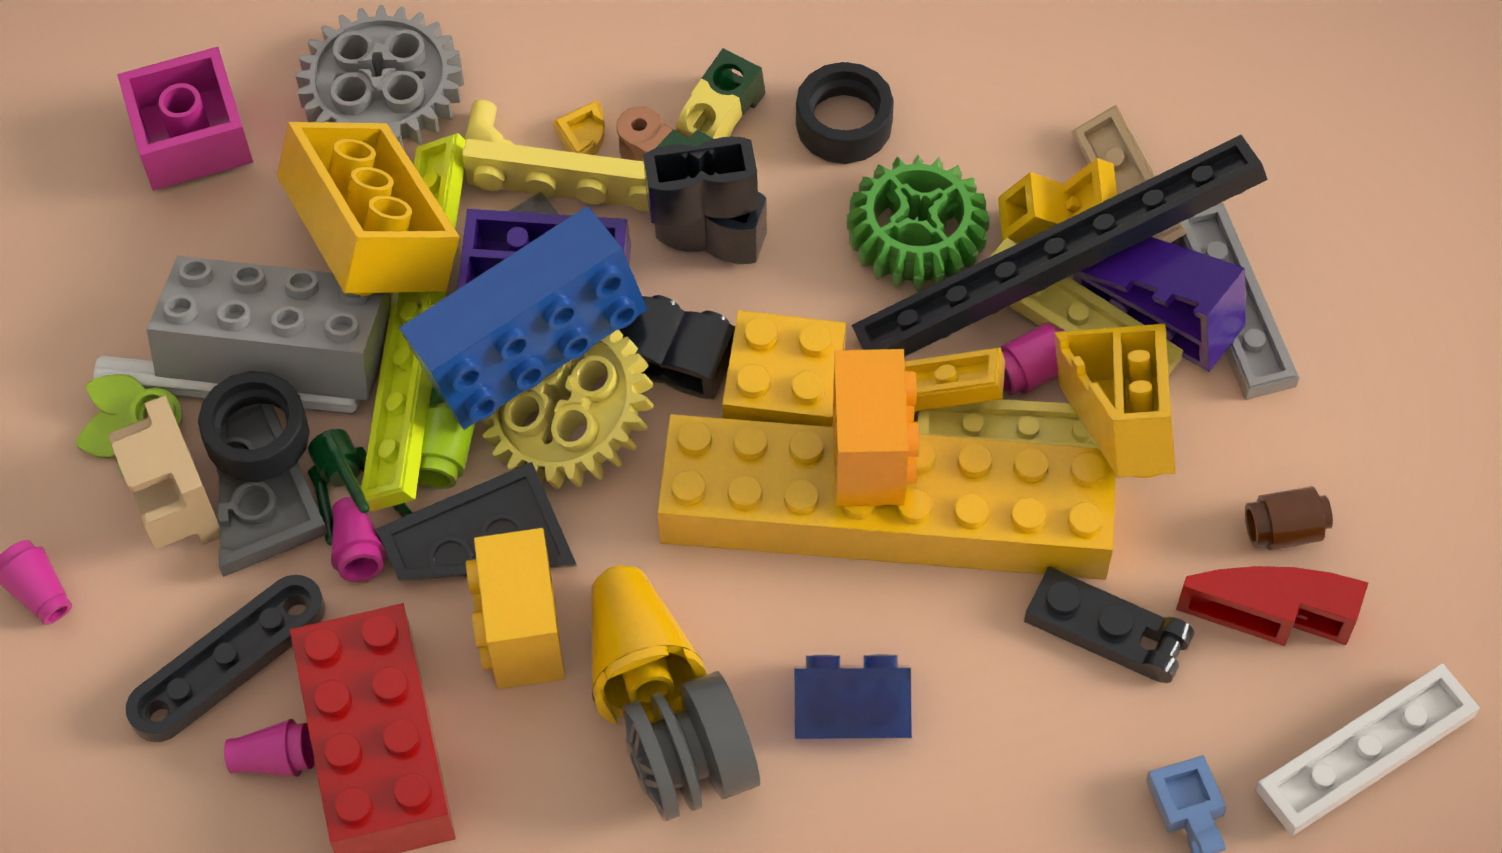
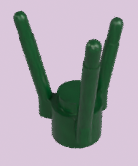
(339, 464)

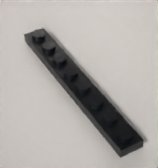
(1064, 249)

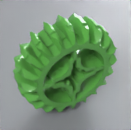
(914, 238)

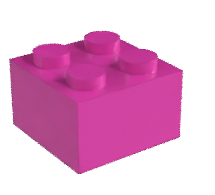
(184, 118)

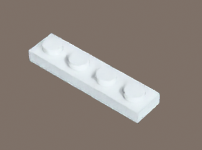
(1367, 749)

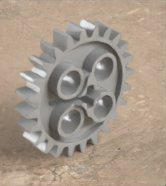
(378, 66)

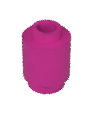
(1030, 360)

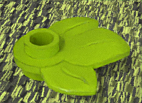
(121, 404)

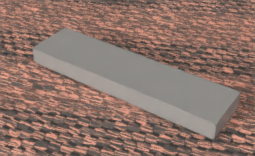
(1258, 351)

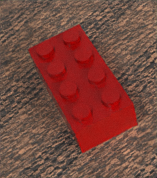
(372, 733)

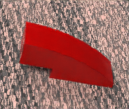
(1275, 600)

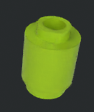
(443, 449)

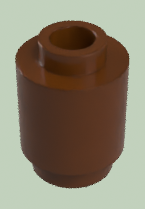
(1288, 518)

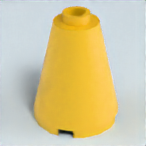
(636, 645)

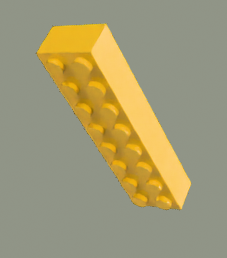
(970, 508)

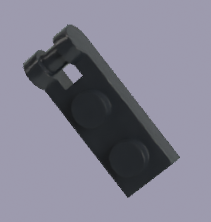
(1108, 625)

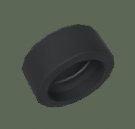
(846, 80)
(243, 391)

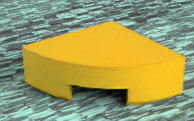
(582, 129)

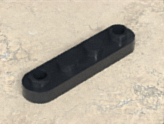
(223, 659)

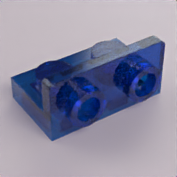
(852, 699)

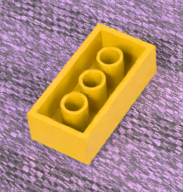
(367, 208)

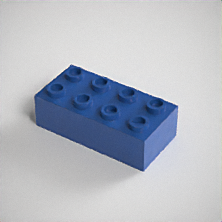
(525, 317)

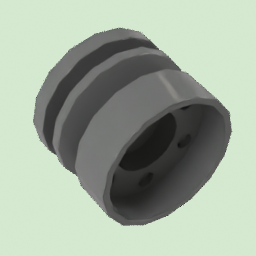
(691, 745)

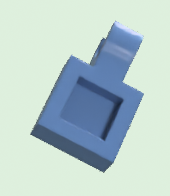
(1191, 801)

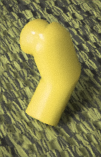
(482, 122)

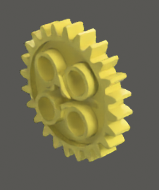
(567, 404)

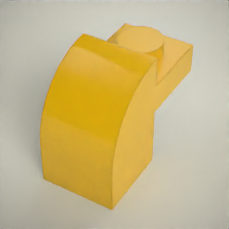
(1041, 203)

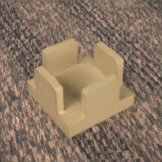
(164, 478)

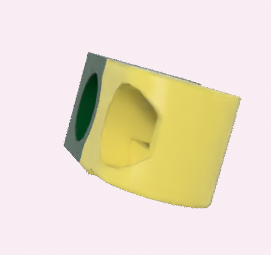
(722, 96)

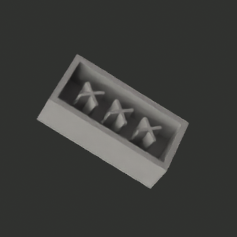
(268, 319)

